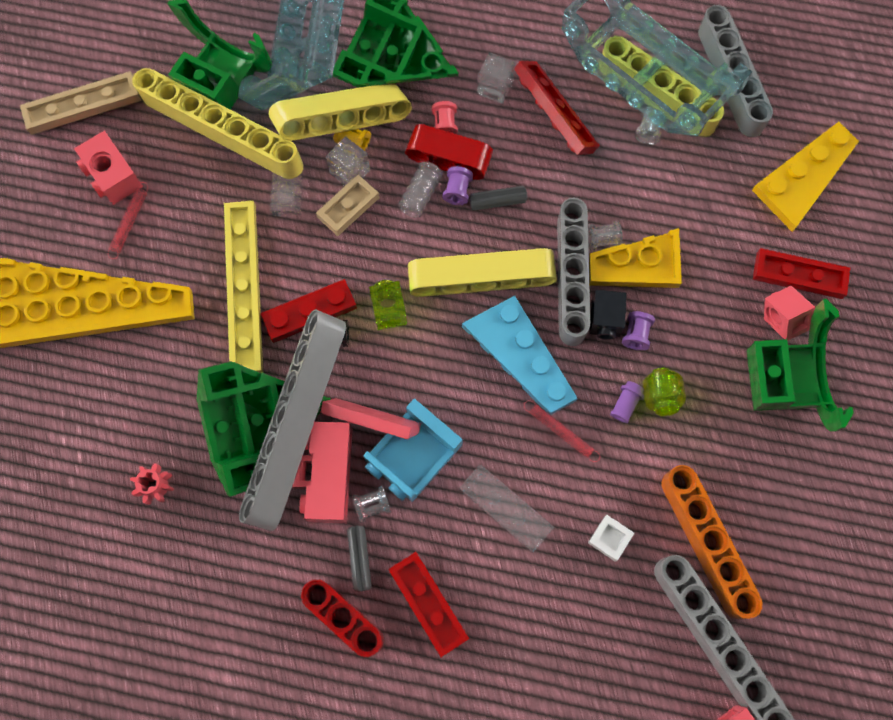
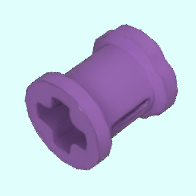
(457, 185)
(638, 330)

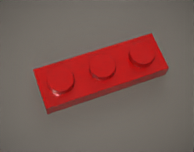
(801, 273)
(291, 316)
(428, 604)

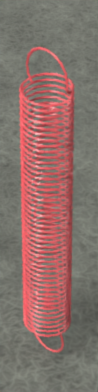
(125, 227)
(563, 431)

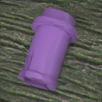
(627, 401)

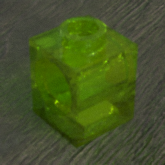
(388, 316)

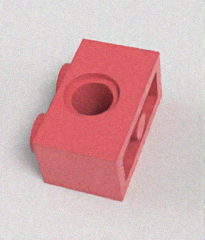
(100, 154)

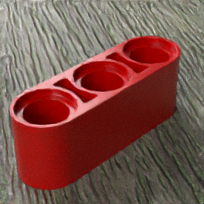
(448, 150)
(326, 613)

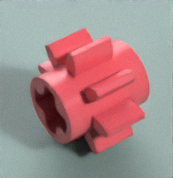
(144, 477)

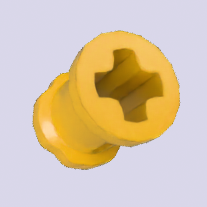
(357, 136)

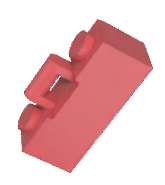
(330, 476)

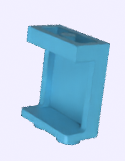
(413, 461)

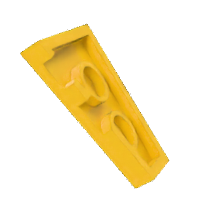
(639, 264)

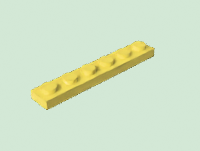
(243, 285)

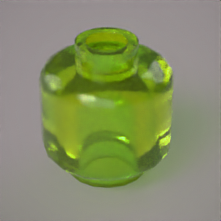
(664, 391)

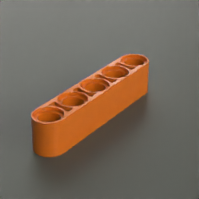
(724, 551)

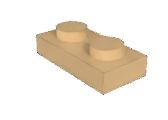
(347, 205)

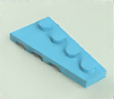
(521, 352)

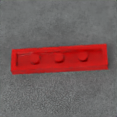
(556, 107)

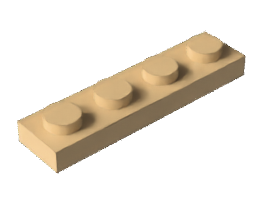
(79, 103)

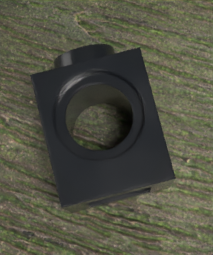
(607, 314)

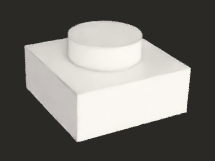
(611, 538)

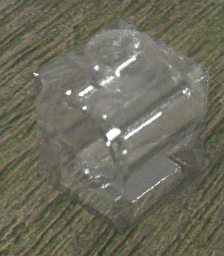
(496, 77)
(347, 161)

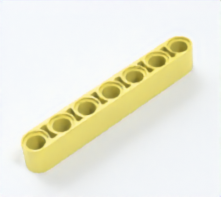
(218, 123)

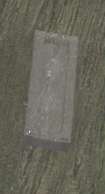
(506, 508)

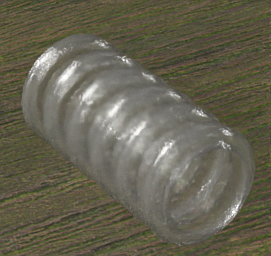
(420, 189)

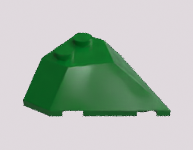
(391, 48)
(235, 417)

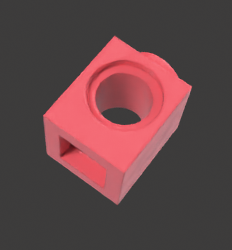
(788, 313)

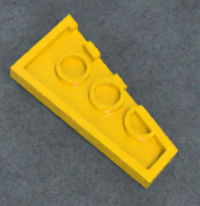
(801, 179)

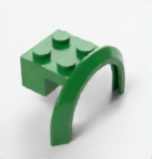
(219, 65)
(796, 374)

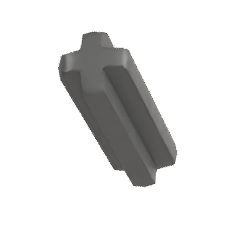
(498, 197)
(359, 558)

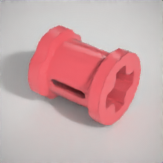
(445, 116)

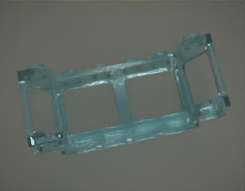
(666, 51)
(289, 71)

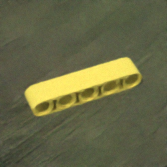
(674, 87)
(339, 111)
(482, 272)

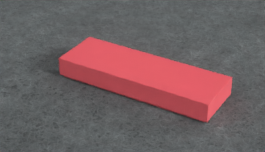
(370, 418)

